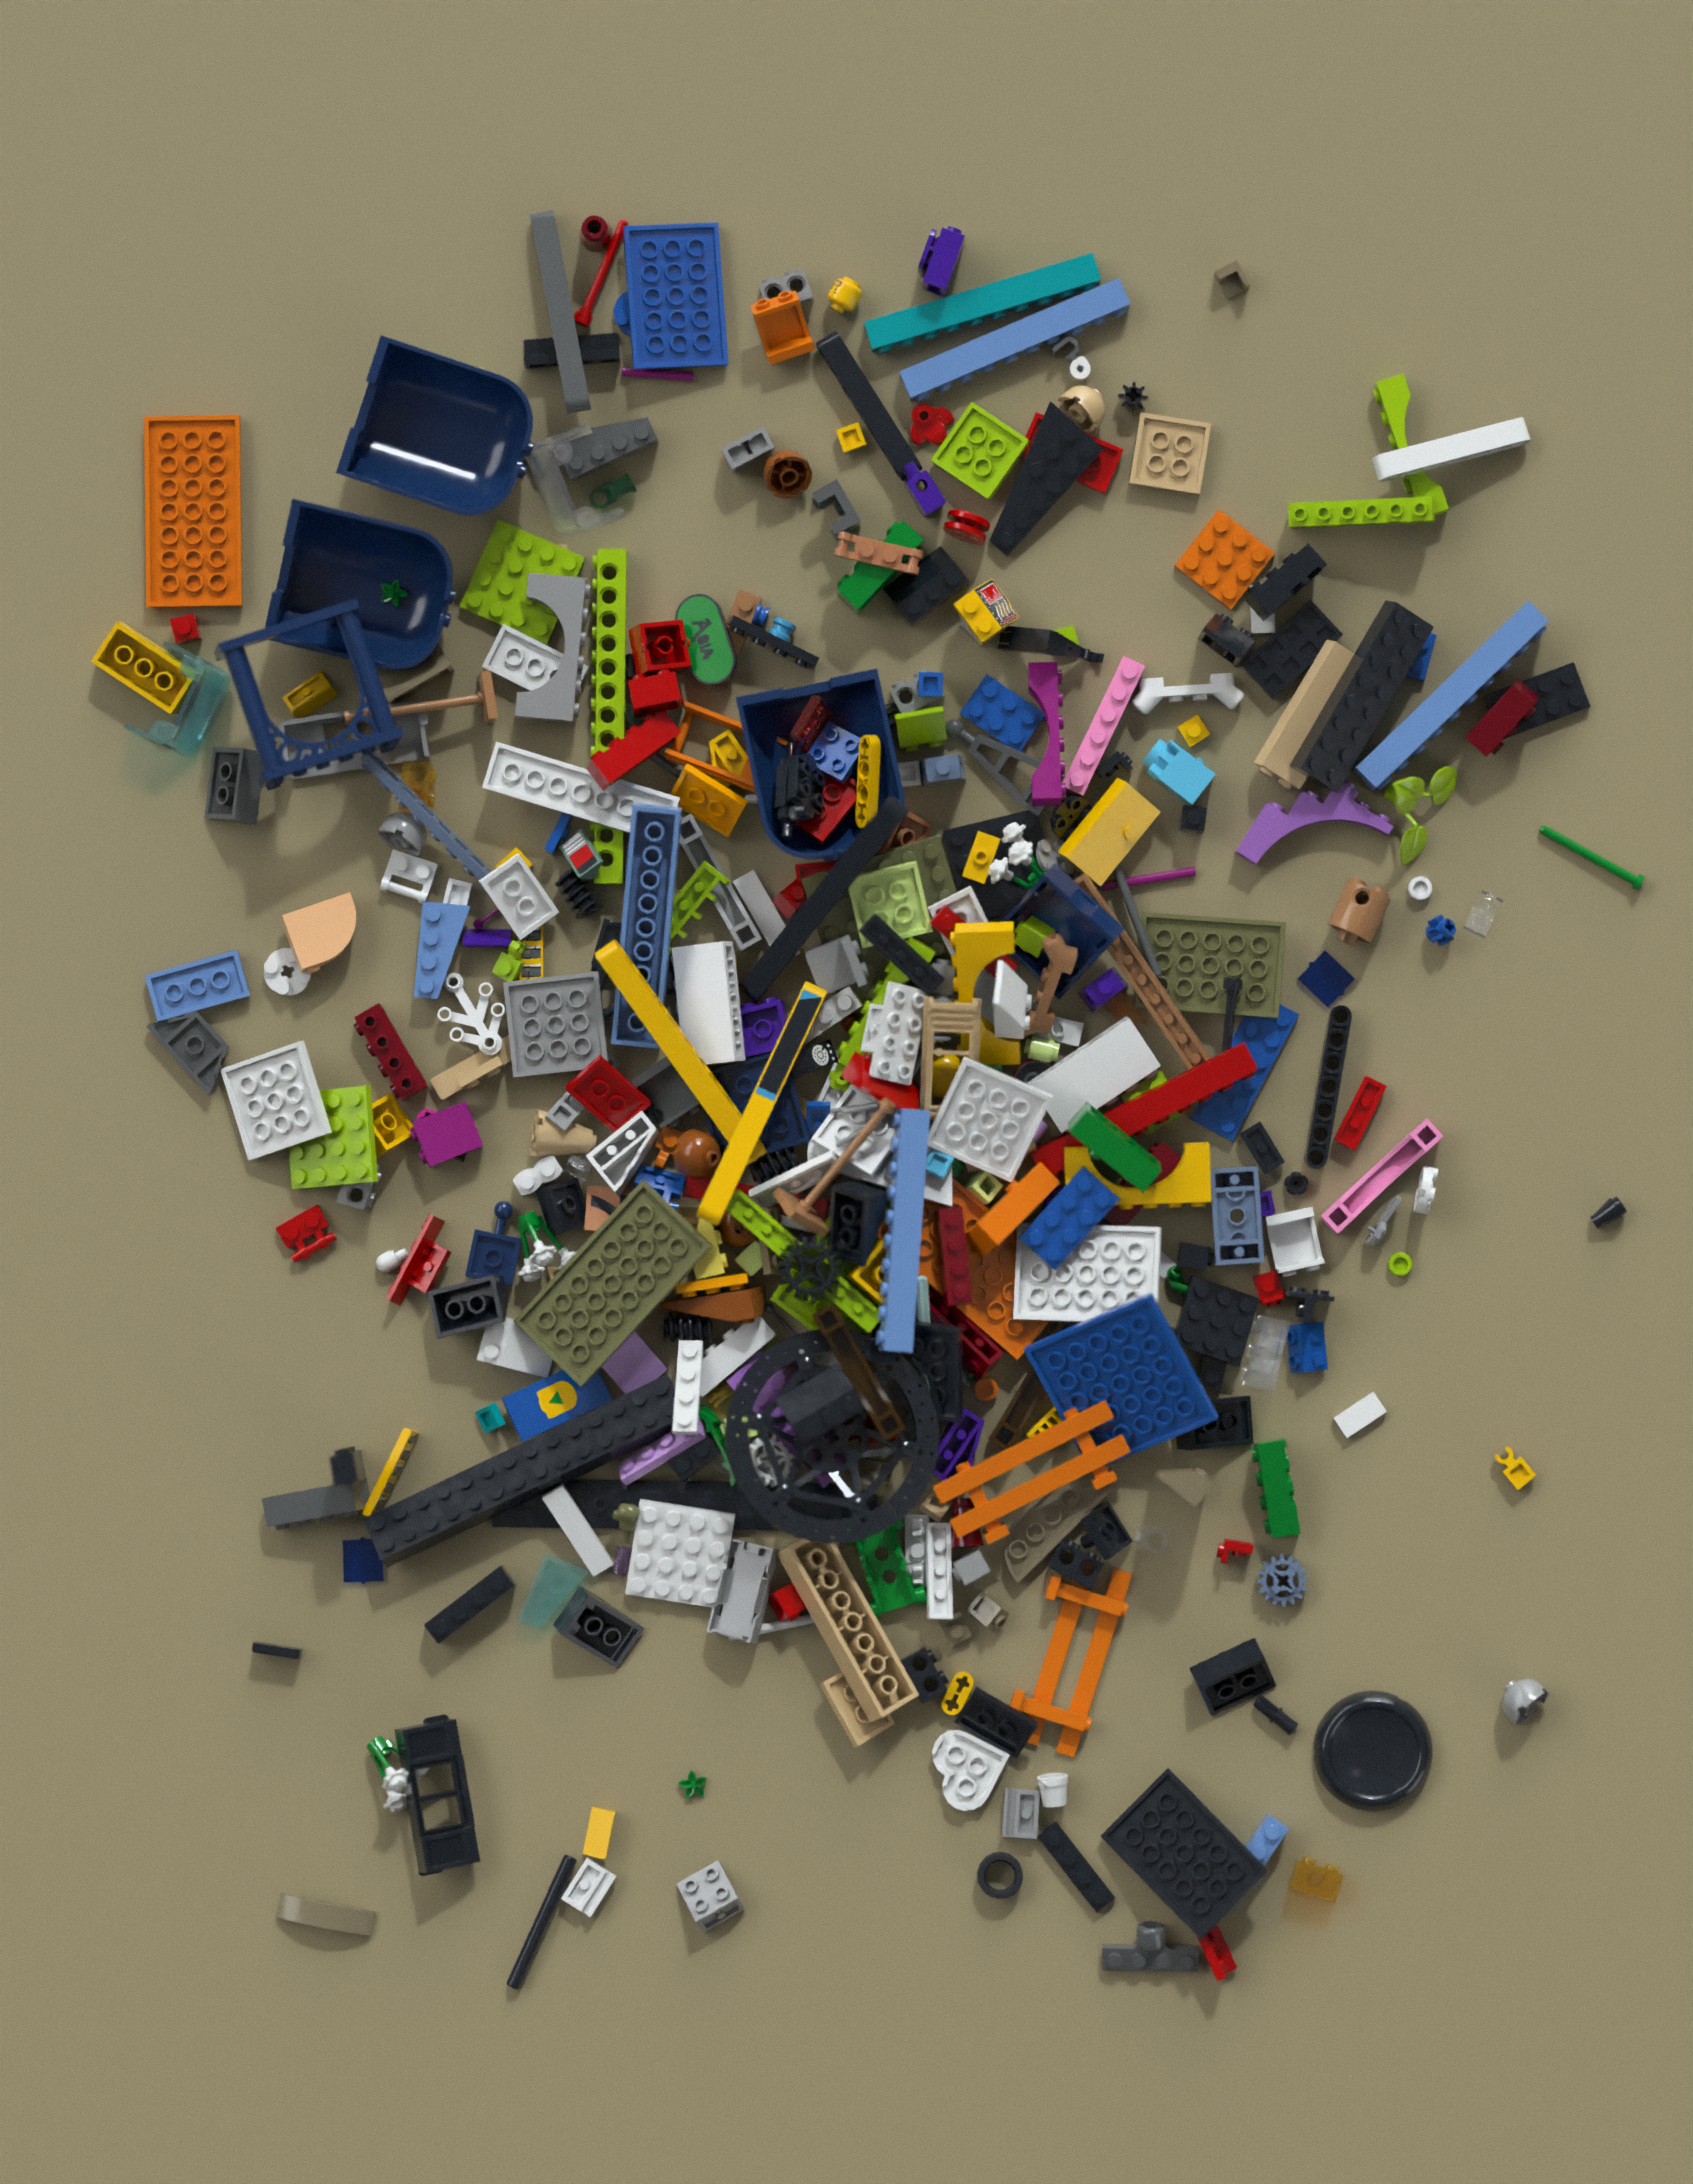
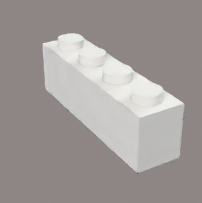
(732, 1352)

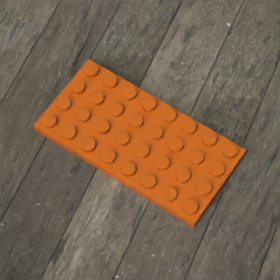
(193, 511)
(990, 1276)

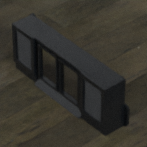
(427, 1746)

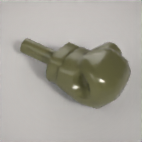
(627, 1517)

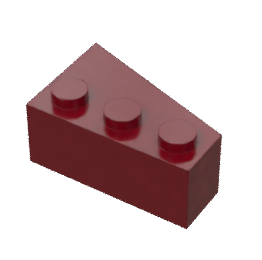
(1503, 718)

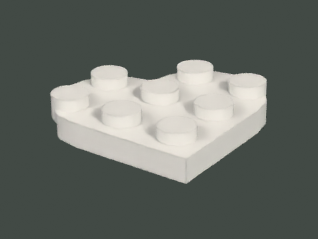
(968, 1767)

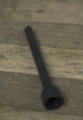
(1232, 988)

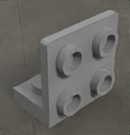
(710, 1896)

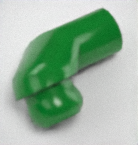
(1176, 1280)

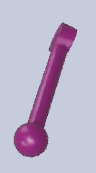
(478, 924)

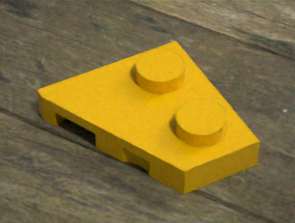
(727, 755)

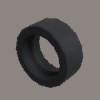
(1002, 1893)

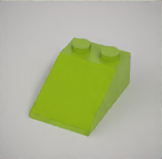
(921, 729)

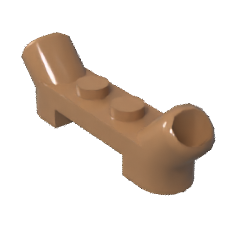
(1061, 959)

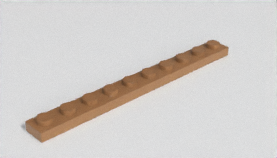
(1150, 989)

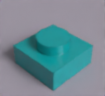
(490, 1417)

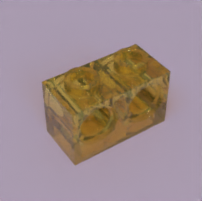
(423, 786)

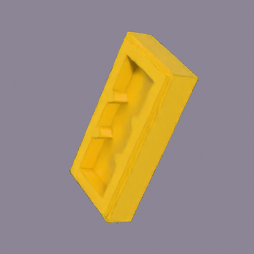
(981, 857)

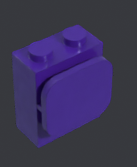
(940, 259)

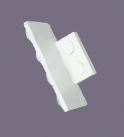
(894, 1033)

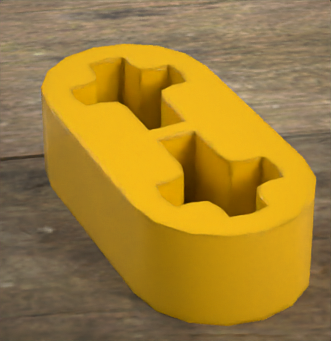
(951, 1690)

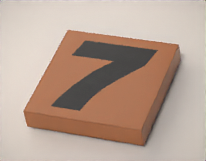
(600, 1204)

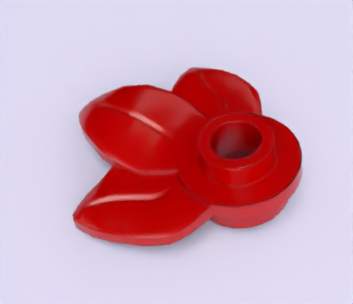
(932, 427)

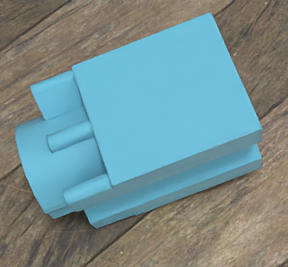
(1177, 771)

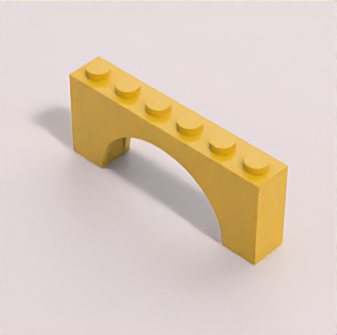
(975, 948)
(1186, 1184)

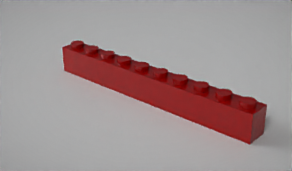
(1162, 1101)

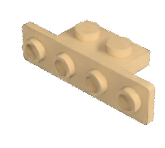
(471, 1070)

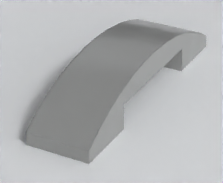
(569, 1108)

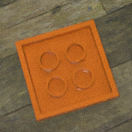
(1224, 559)

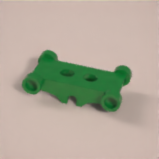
(888, 1595)

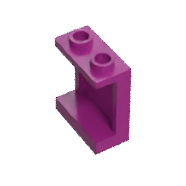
(446, 1134)

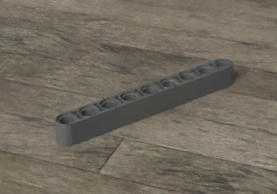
(560, 312)

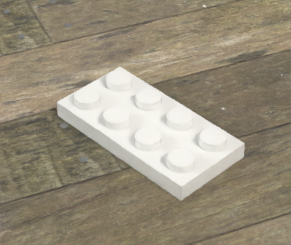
(524, 659)

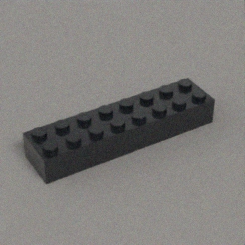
(1361, 696)

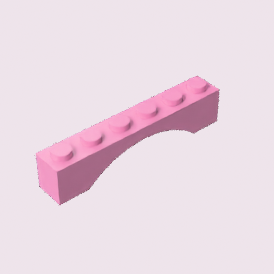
(1103, 726)
(1381, 1176)

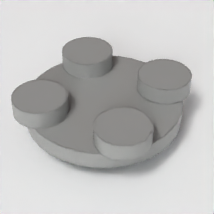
(1047, 855)

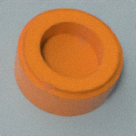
(986, 1389)

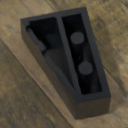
(1285, 581)

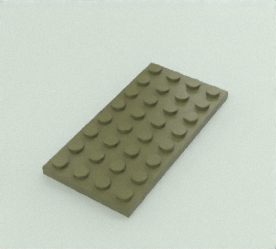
(613, 1283)

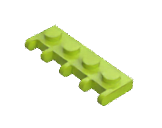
(693, 894)

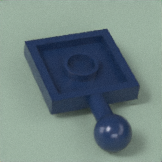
(494, 1251)

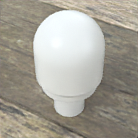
(390, 1260)

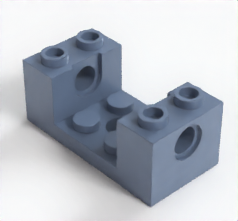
(1243, 1240)

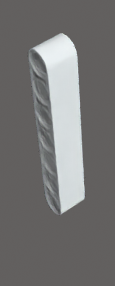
(1451, 449)

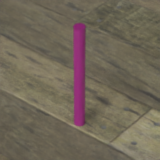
(1151, 878)

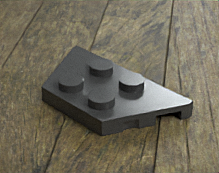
(194, 1046)

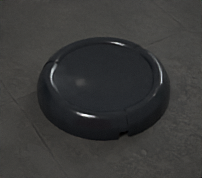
(1372, 1750)

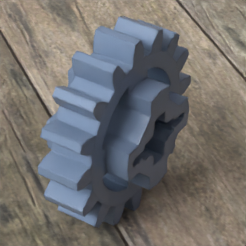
(1274, 1588)

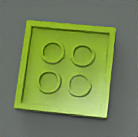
(980, 451)

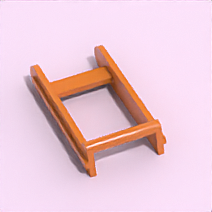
(673, 755)

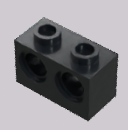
(1073, 1569)
(918, 1677)

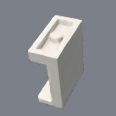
(1294, 1241)

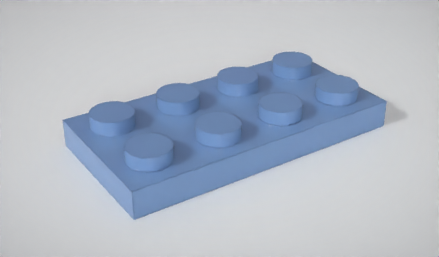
(197, 985)

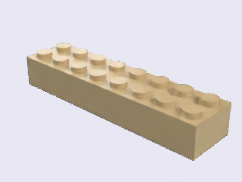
(848, 1626)

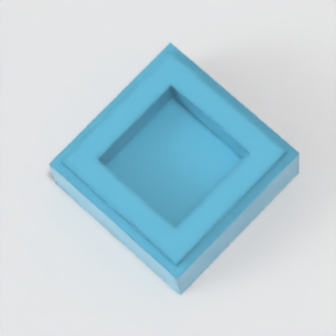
(938, 1164)

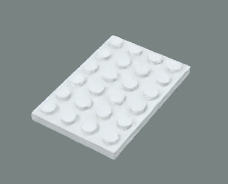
(1098, 1275)

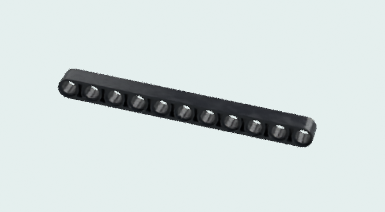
(824, 898)

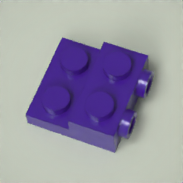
(762, 1025)

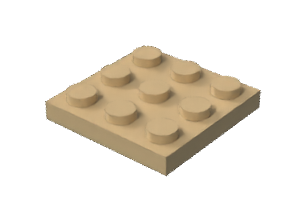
(1170, 453)

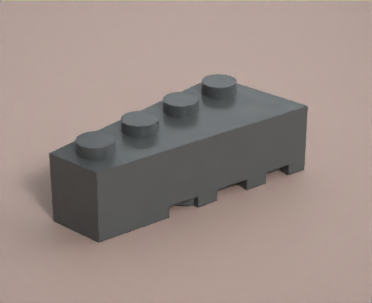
(609, 445)
(315, 1503)

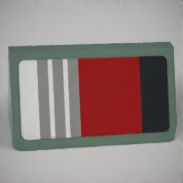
(581, 855)

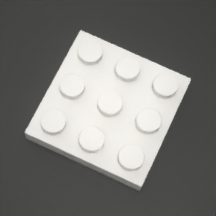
(839, 1126)

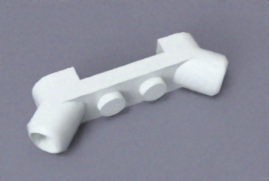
(1153, 690)

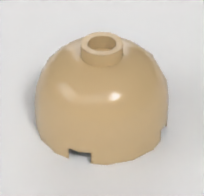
(1083, 407)

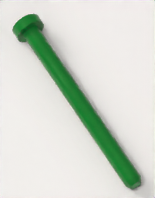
(1592, 857)

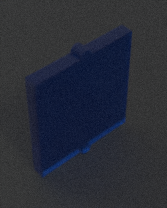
(1326, 978)
(361, 1561)

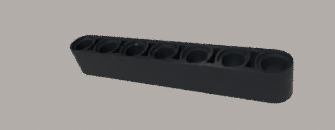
(867, 403)
(1333, 1076)

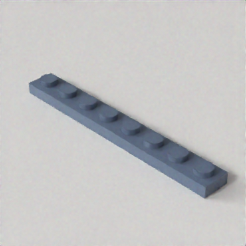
(424, 815)

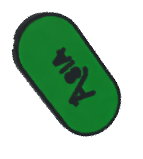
(711, 645)

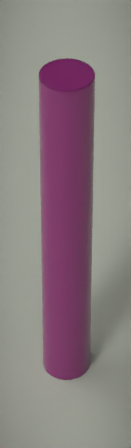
(658, 374)

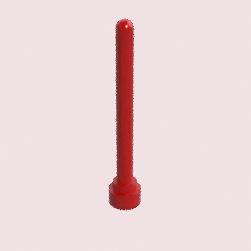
(583, 315)

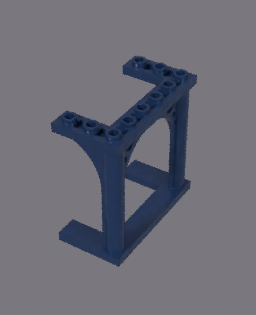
(273, 765)

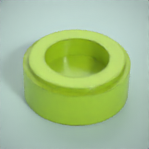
(1400, 1264)

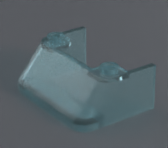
(198, 707)

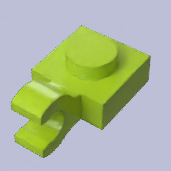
(509, 963)

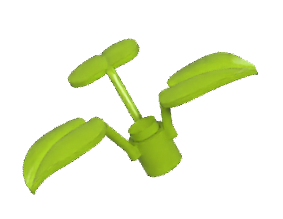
(1406, 795)

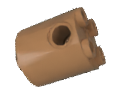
(1357, 920)

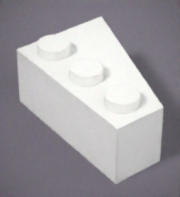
(624, 1151)

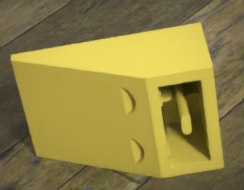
(713, 1262)

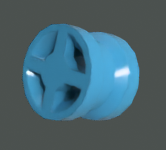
(782, 629)

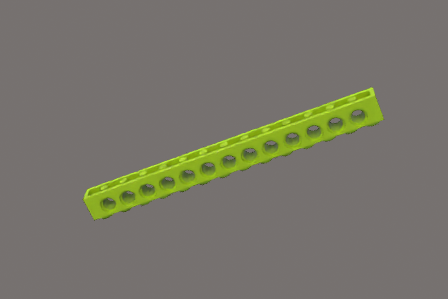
(603, 560)

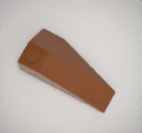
(730, 1306)

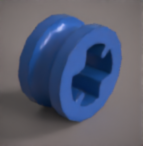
(760, 615)

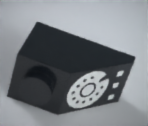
(814, 1058)

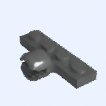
(1150, 1952)

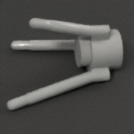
(868, 1111)

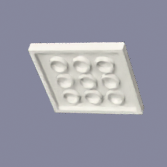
(276, 1100)
(988, 1119)
(679, 1553)

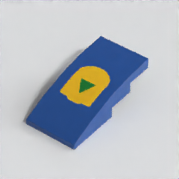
(553, 1402)

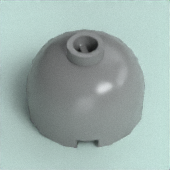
(404, 831)
(1522, 1699)

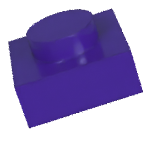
(1267, 1204)

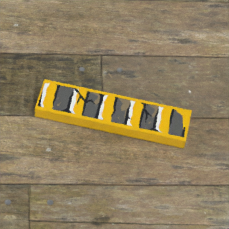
(533, 955)
(391, 1471)

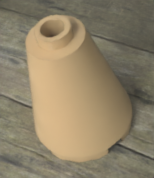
(552, 1141)

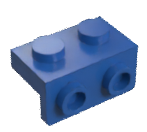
(1307, 1347)

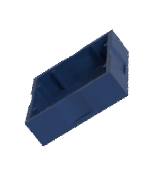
(1073, 915)

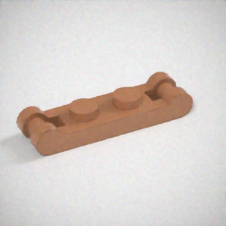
(878, 553)

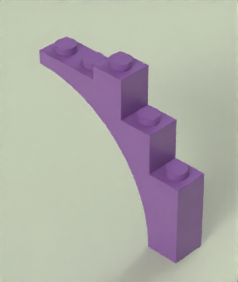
(1307, 810)

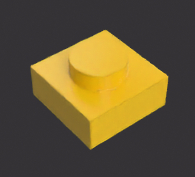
(851, 437)
(1193, 731)

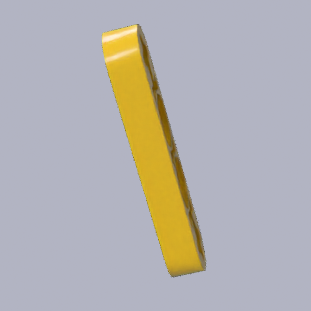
(867, 780)

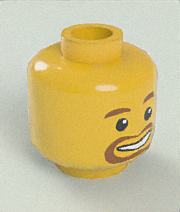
(844, 295)

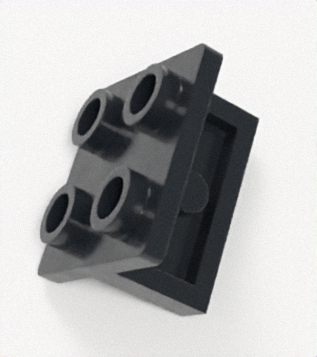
(1305, 1308)

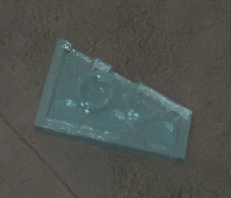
(549, 1590)

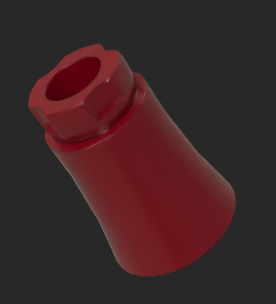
(599, 241)
(972, 1539)

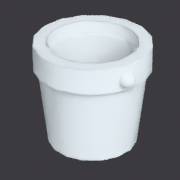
(1053, 1789)

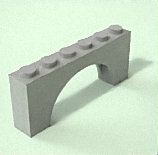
(557, 697)

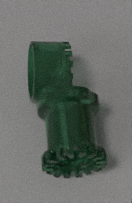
(613, 491)

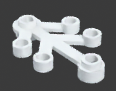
(474, 1017)

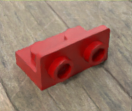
(1218, 1953)

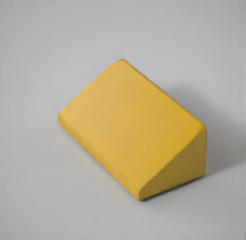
(309, 695)
(599, 1832)

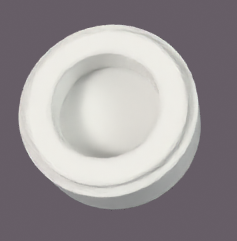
(1419, 888)

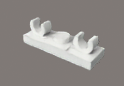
(916, 1547)

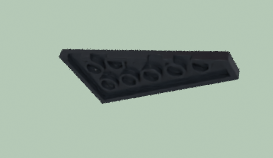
(1051, 466)

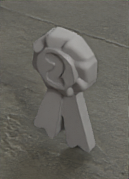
(1379, 1229)

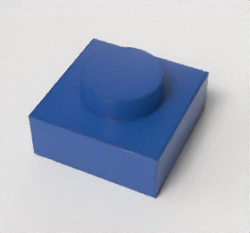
(930, 684)

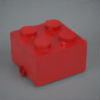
(659, 647)
(655, 693)

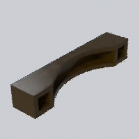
(858, 1372)
(1021, 1405)

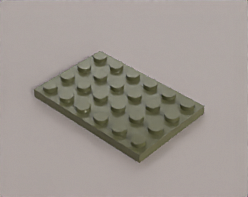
(1204, 950)

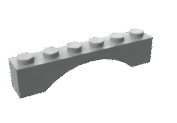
(727, 901)

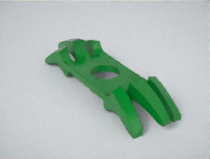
(713, 1425)

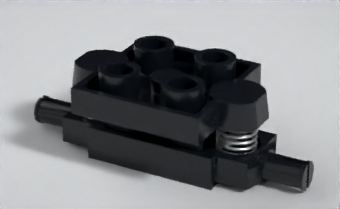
(798, 790)

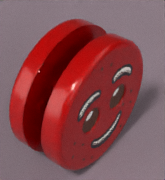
(966, 526)

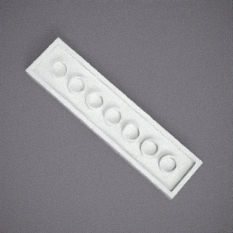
(566, 787)

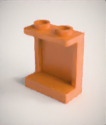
(782, 327)

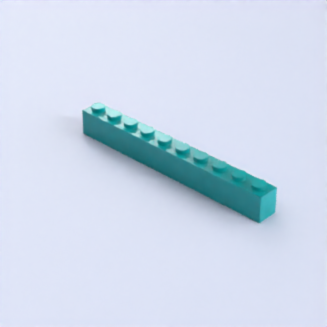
(981, 303)

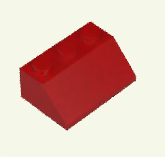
(858, 1074)

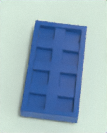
(1069, 1218)

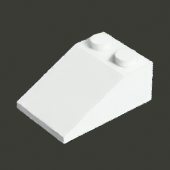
(1010, 1004)
(512, 1348)

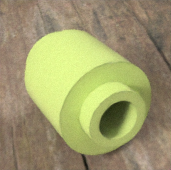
(1042, 1049)

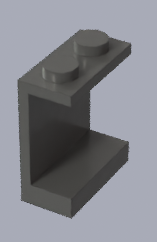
(667, 1092)

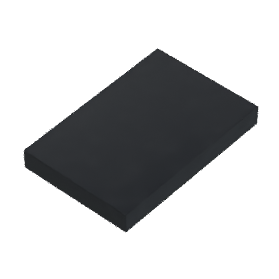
(996, 1722)

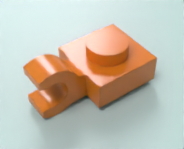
(667, 1144)

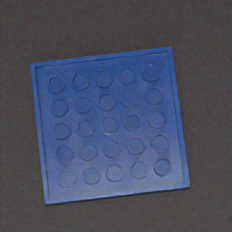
(1134, 1366)

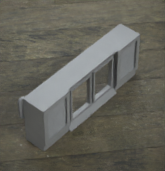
(411, 747)

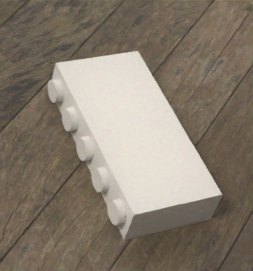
(709, 1000)
(1097, 1072)

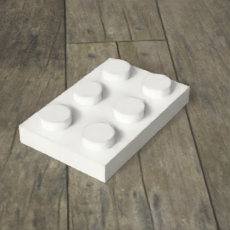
(519, 896)

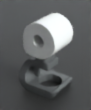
(1079, 366)

